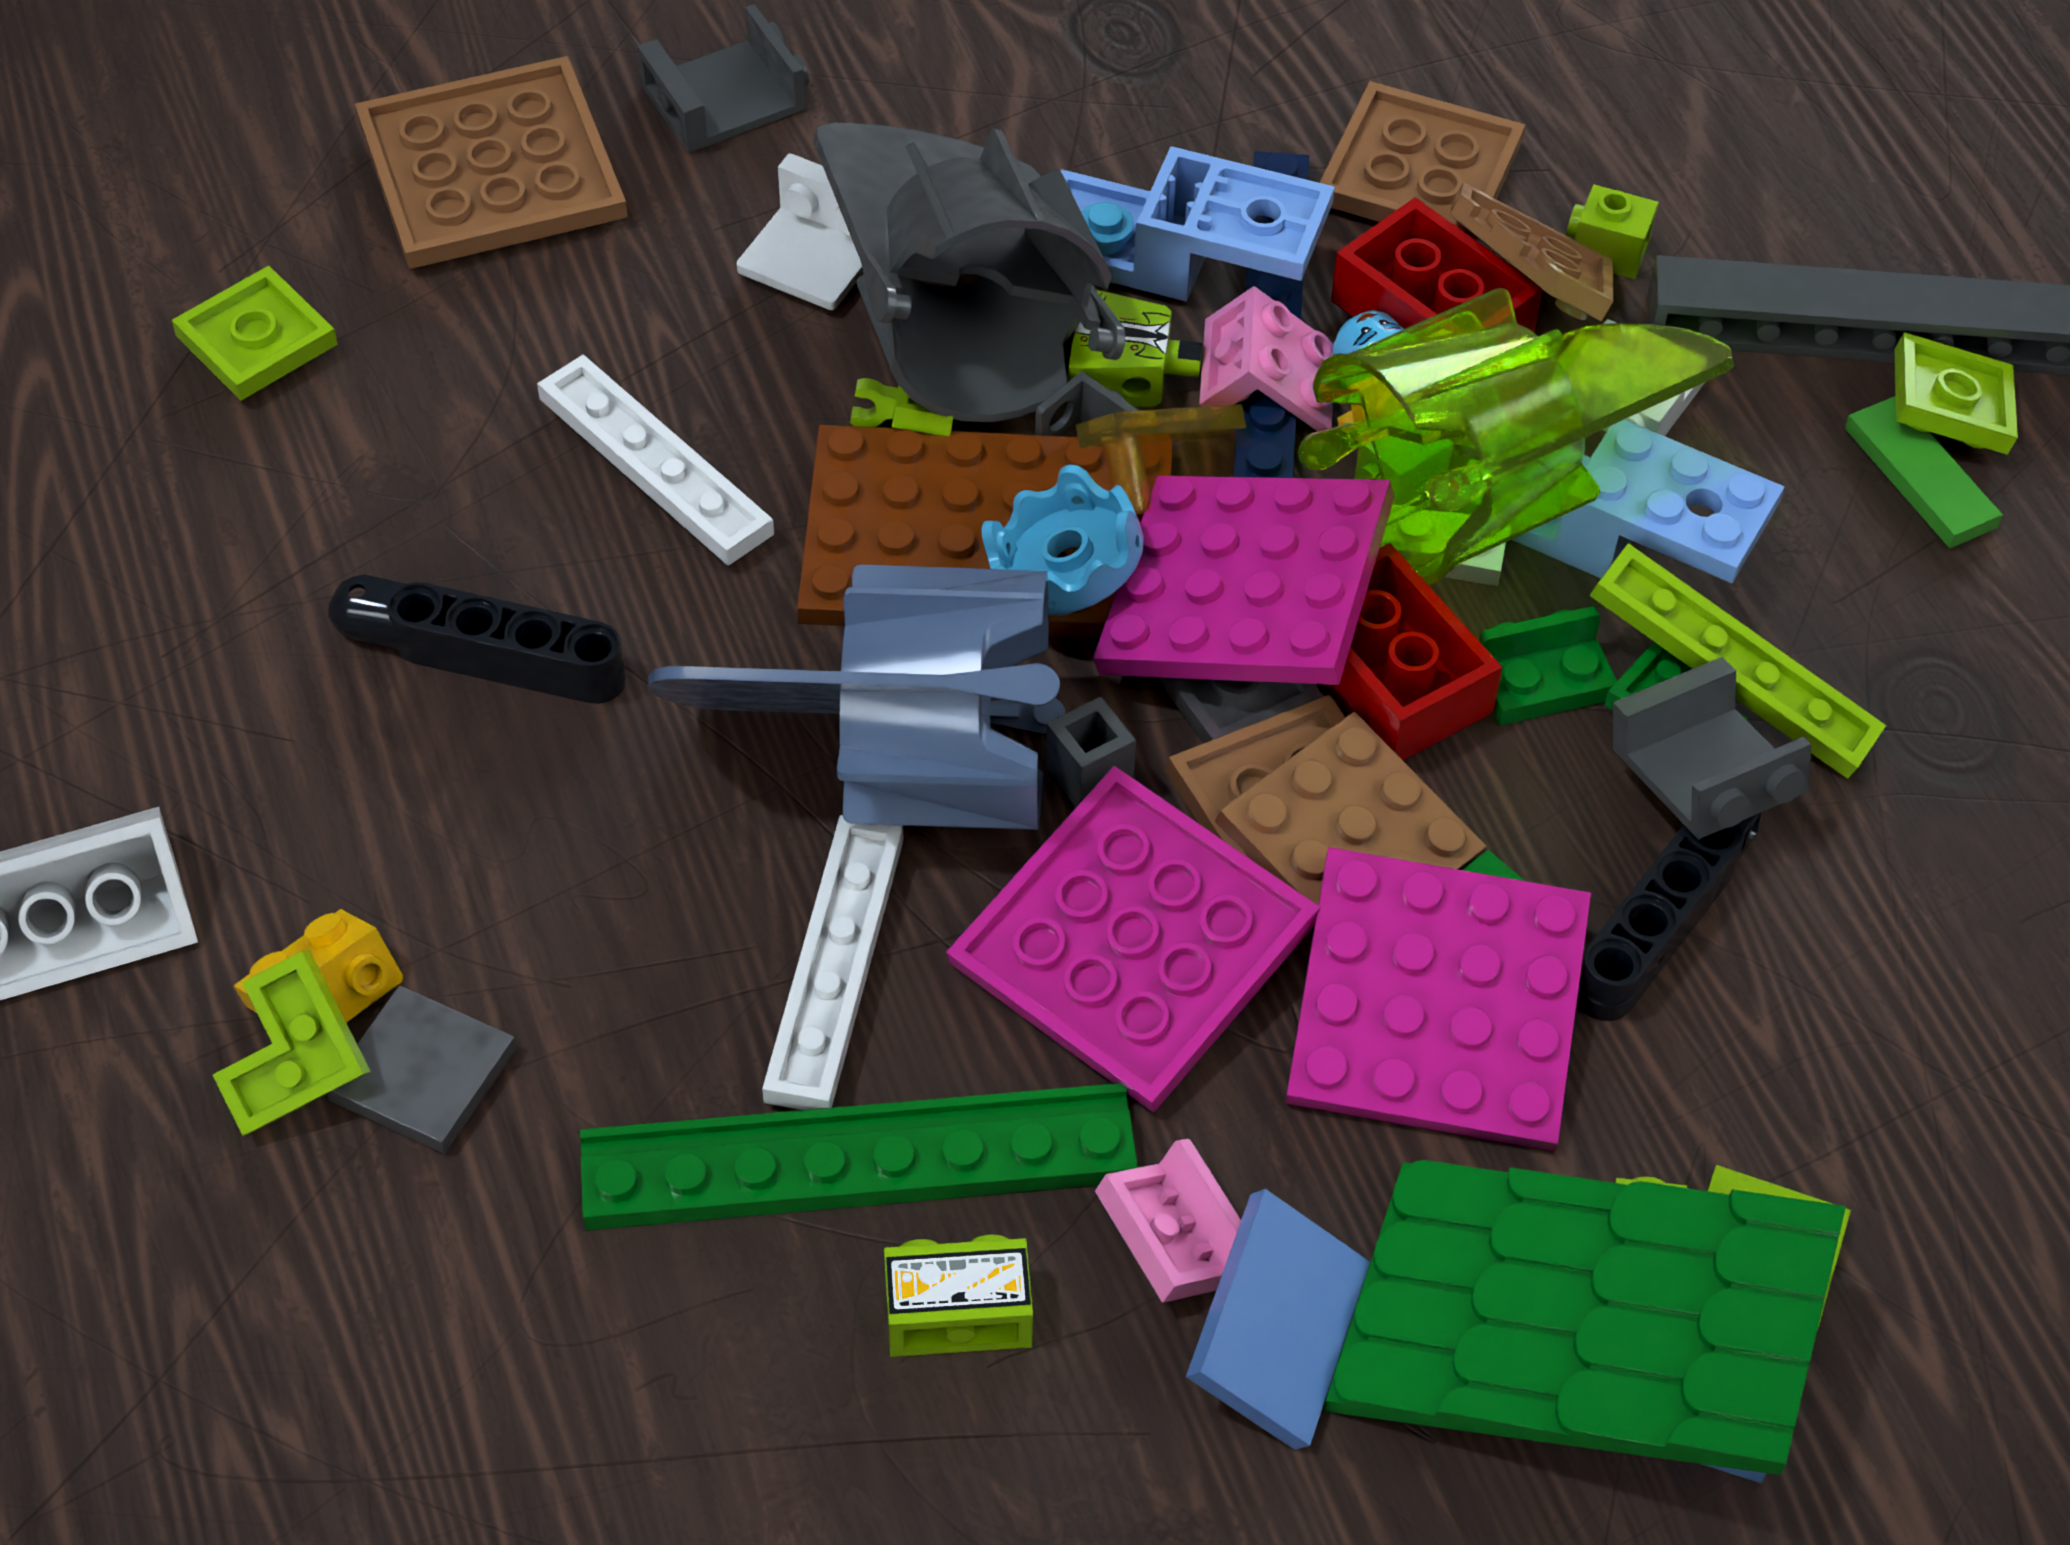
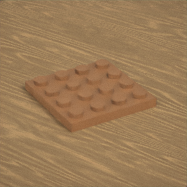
(490, 162)

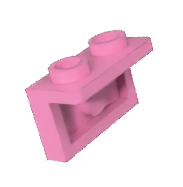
(1173, 1221)

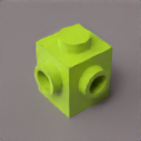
(1615, 226)

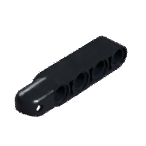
(484, 637)
(1653, 907)

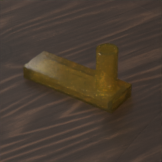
(1126, 431)

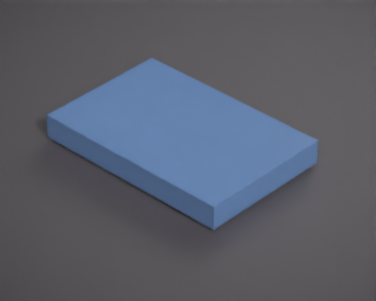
(1278, 1319)

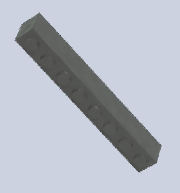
(1861, 311)

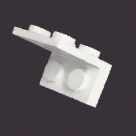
(806, 241)

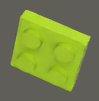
(254, 332)
(1955, 393)

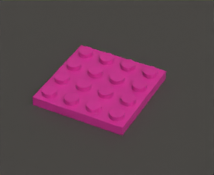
(1247, 579)
(1133, 937)
(1440, 999)

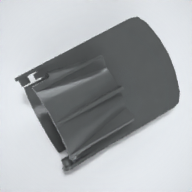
(953, 209)

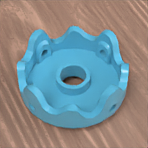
(1075, 517)

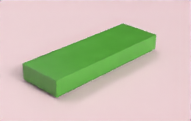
(1924, 474)

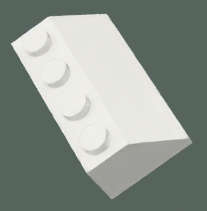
(89, 902)

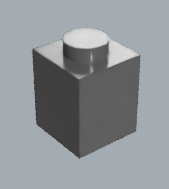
(1085, 748)

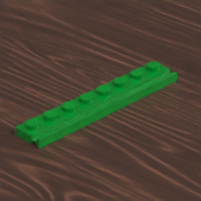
(854, 1156)

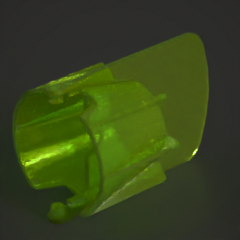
(1492, 421)

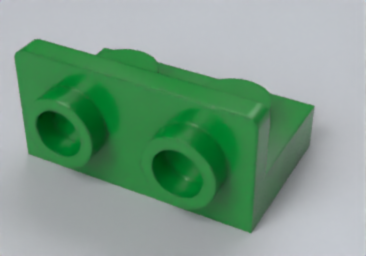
(1548, 664)

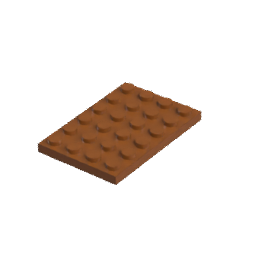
(924, 503)

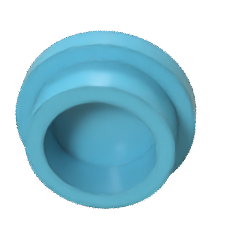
(1109, 225)

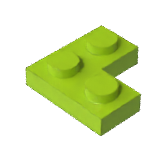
(308, 1051)

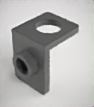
(1085, 402)

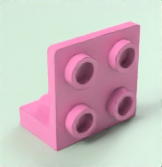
(1264, 348)

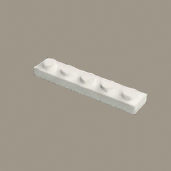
(656, 460)
(833, 966)

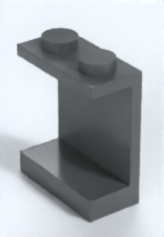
(728, 88)
(1704, 753)

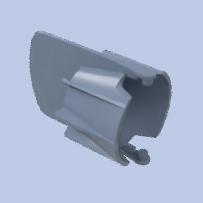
(917, 695)

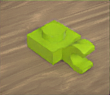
(896, 405)

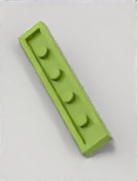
(1765, 676)

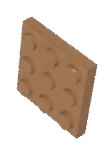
(1417, 148)
(1348, 796)

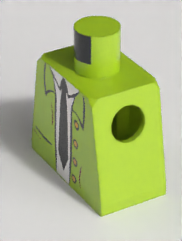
(1146, 354)

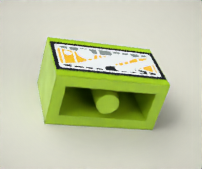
(958, 1296)

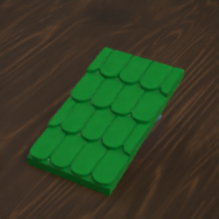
(1591, 1314)

